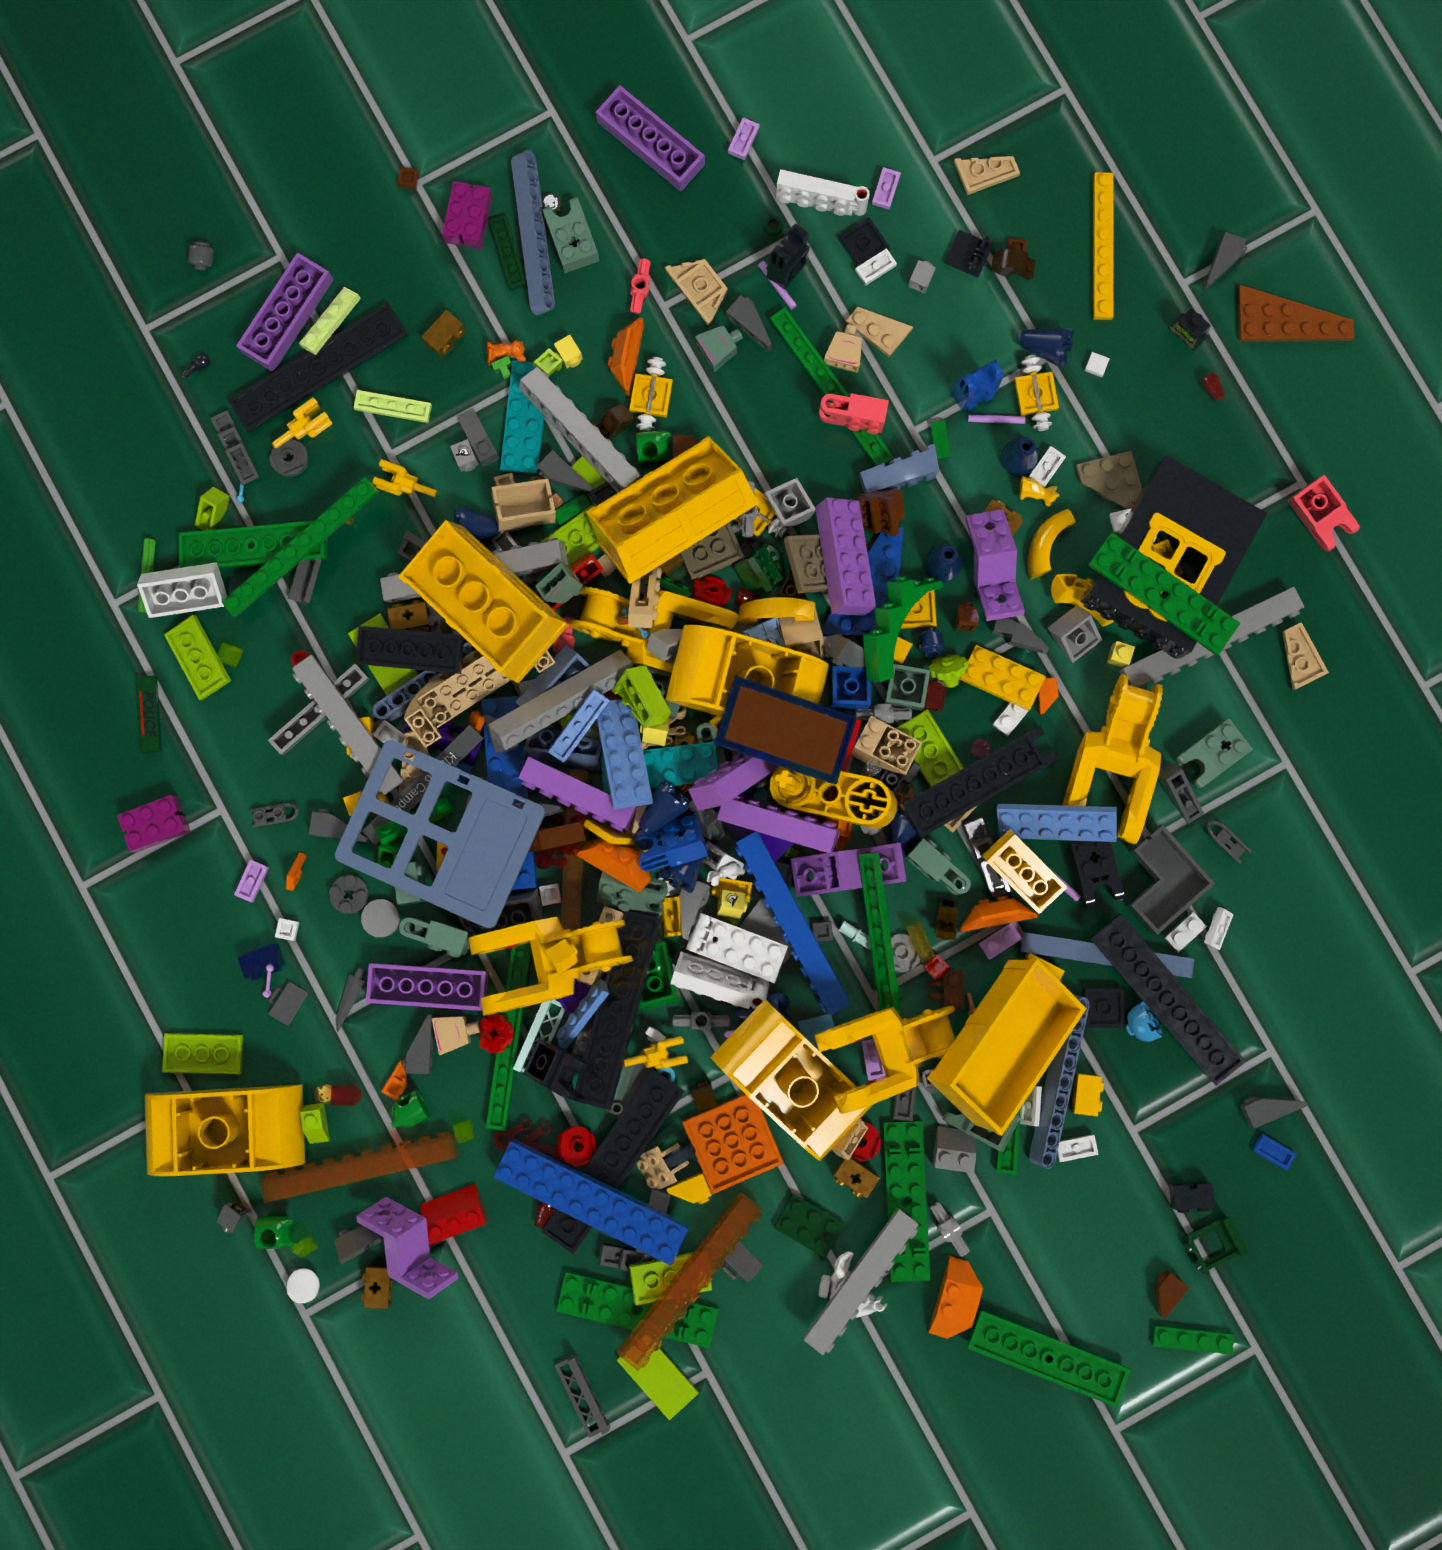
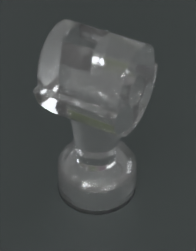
(872, 768)

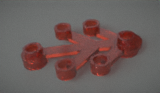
(545, 858)
(528, 1140)

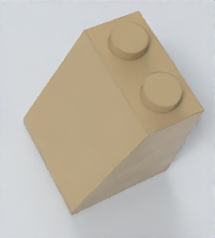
(803, 635)

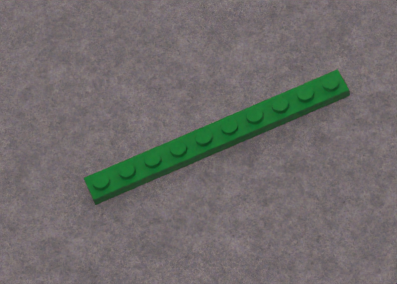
(825, 379)
(300, 547)
(879, 931)
(505, 1061)

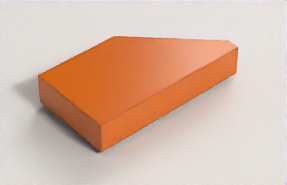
(1047, 694)
(476, 720)
(295, 872)
(396, 1083)

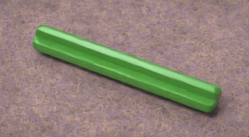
(147, 565)

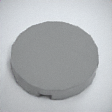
(380, 918)
(904, 953)

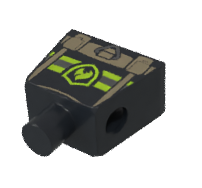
(1190, 328)

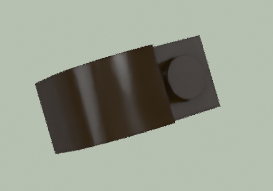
(1013, 262)
(946, 918)

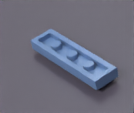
(578, 725)
(582, 1014)

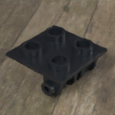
(969, 253)

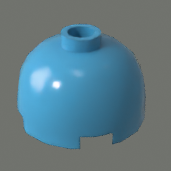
(1143, 1023)

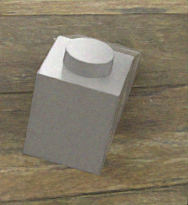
(664, 643)
(691, 905)

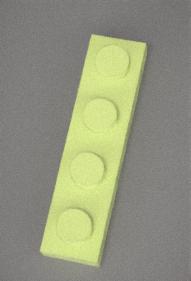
(329, 320)
(392, 406)

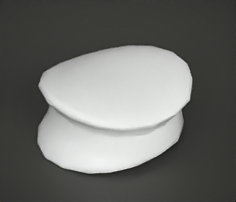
(303, 1285)

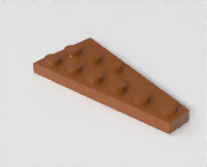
(1279, 319)

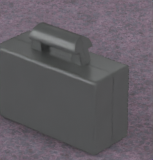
(287, 1003)
(743, 1263)

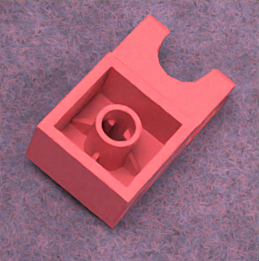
(854, 412)
(1326, 515)

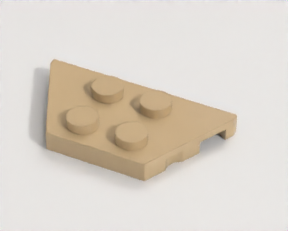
(699, 286)

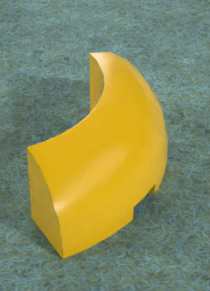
(1039, 551)
(1070, 589)

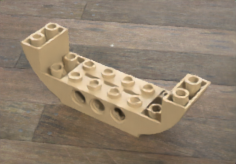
(453, 693)

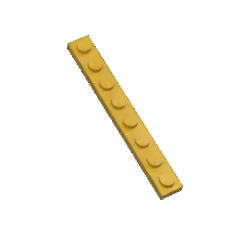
(1102, 246)

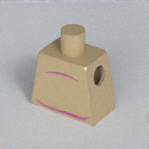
(845, 350)
(453, 1032)

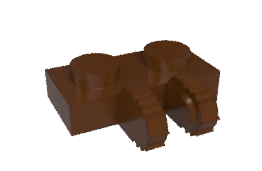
(952, 989)

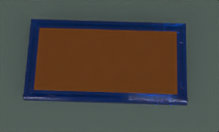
(785, 730)

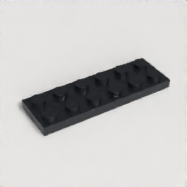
(410, 649)

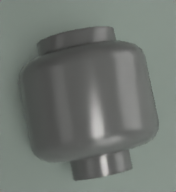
(201, 255)

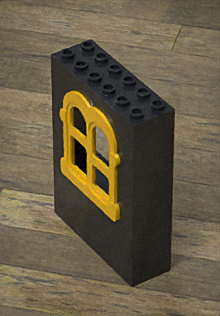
(1200, 518)

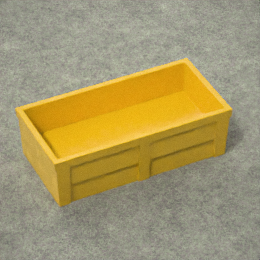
(671, 509)
(483, 600)
(1007, 1044)

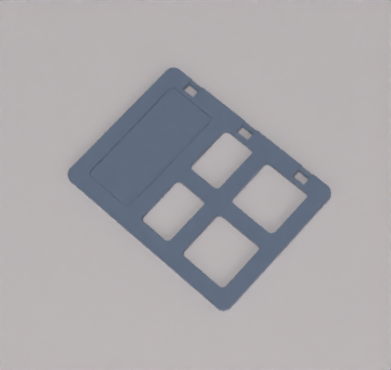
(481, 854)

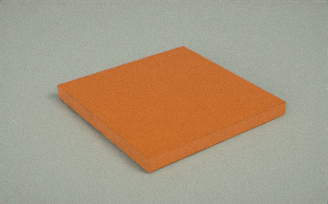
(732, 1142)

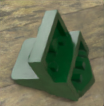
(762, 567)

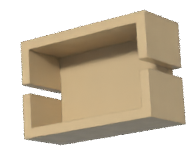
(523, 504)

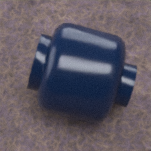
(931, 642)

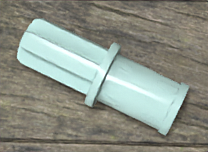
(855, 934)

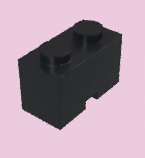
(1186, 1197)

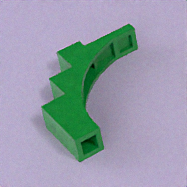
(881, 642)

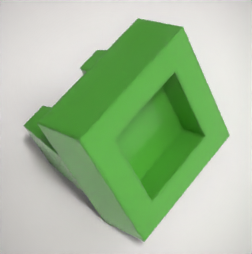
(502, 365)

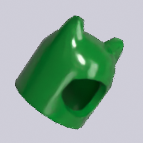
(653, 446)
(409, 1110)
(273, 1232)

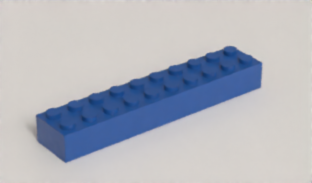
(504, 772)
(794, 924)
(592, 1201)

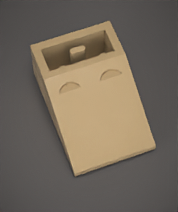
(887, 745)

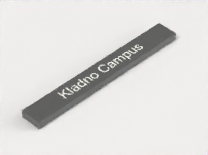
(416, 789)

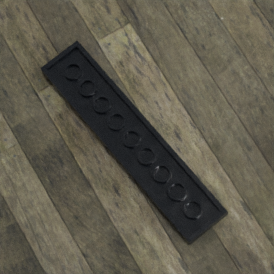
(313, 372)
(1167, 999)
(618, 1012)
(620, 1150)

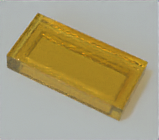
(920, 941)

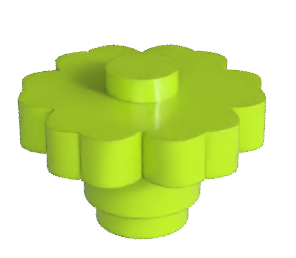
(948, 669)

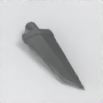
(352, 990)

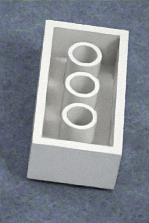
(182, 590)

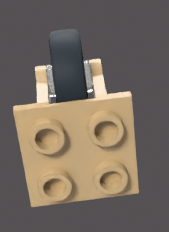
(656, 1169)

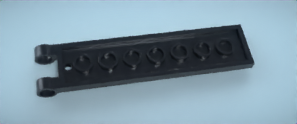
(976, 783)

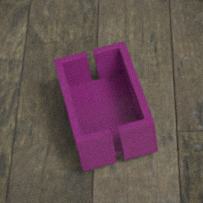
(467, 215)
(153, 823)

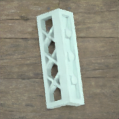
(535, 1029)

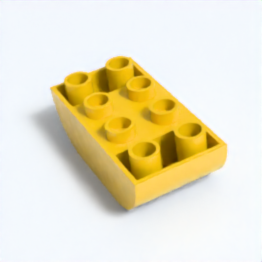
(713, 656)
(788, 1079)
(224, 1130)

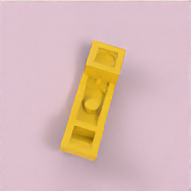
(776, 608)

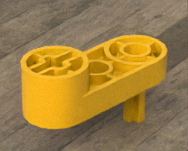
(808, 796)

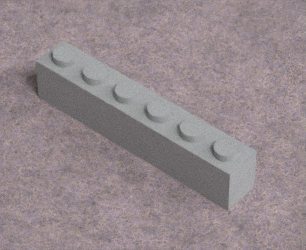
(310, 717)

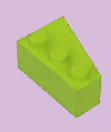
(642, 696)

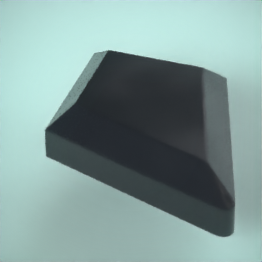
(750, 544)

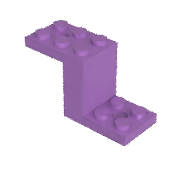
(995, 565)
(842, 870)
(407, 1247)

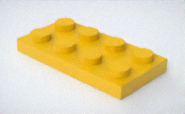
(1003, 678)

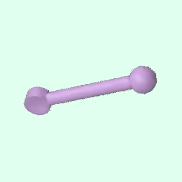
(267, 992)

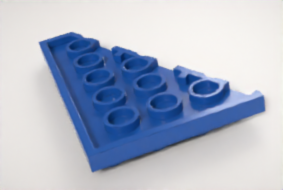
(884, 566)

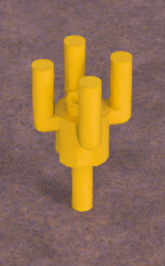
(303, 424)
(401, 481)
(658, 1055)

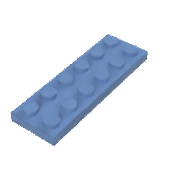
(623, 756)
(1058, 822)

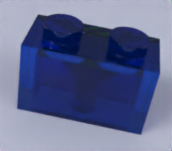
(255, 962)

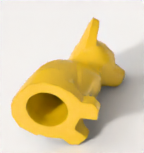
(1033, 489)

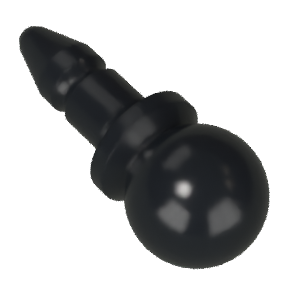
(201, 362)

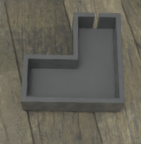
(1176, 884)

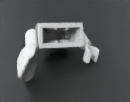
(723, 863)
(840, 1274)

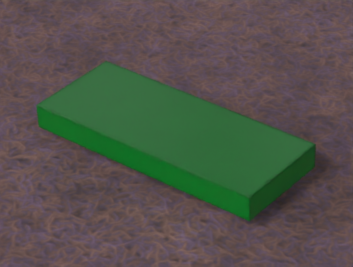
(940, 438)
(572, 509)

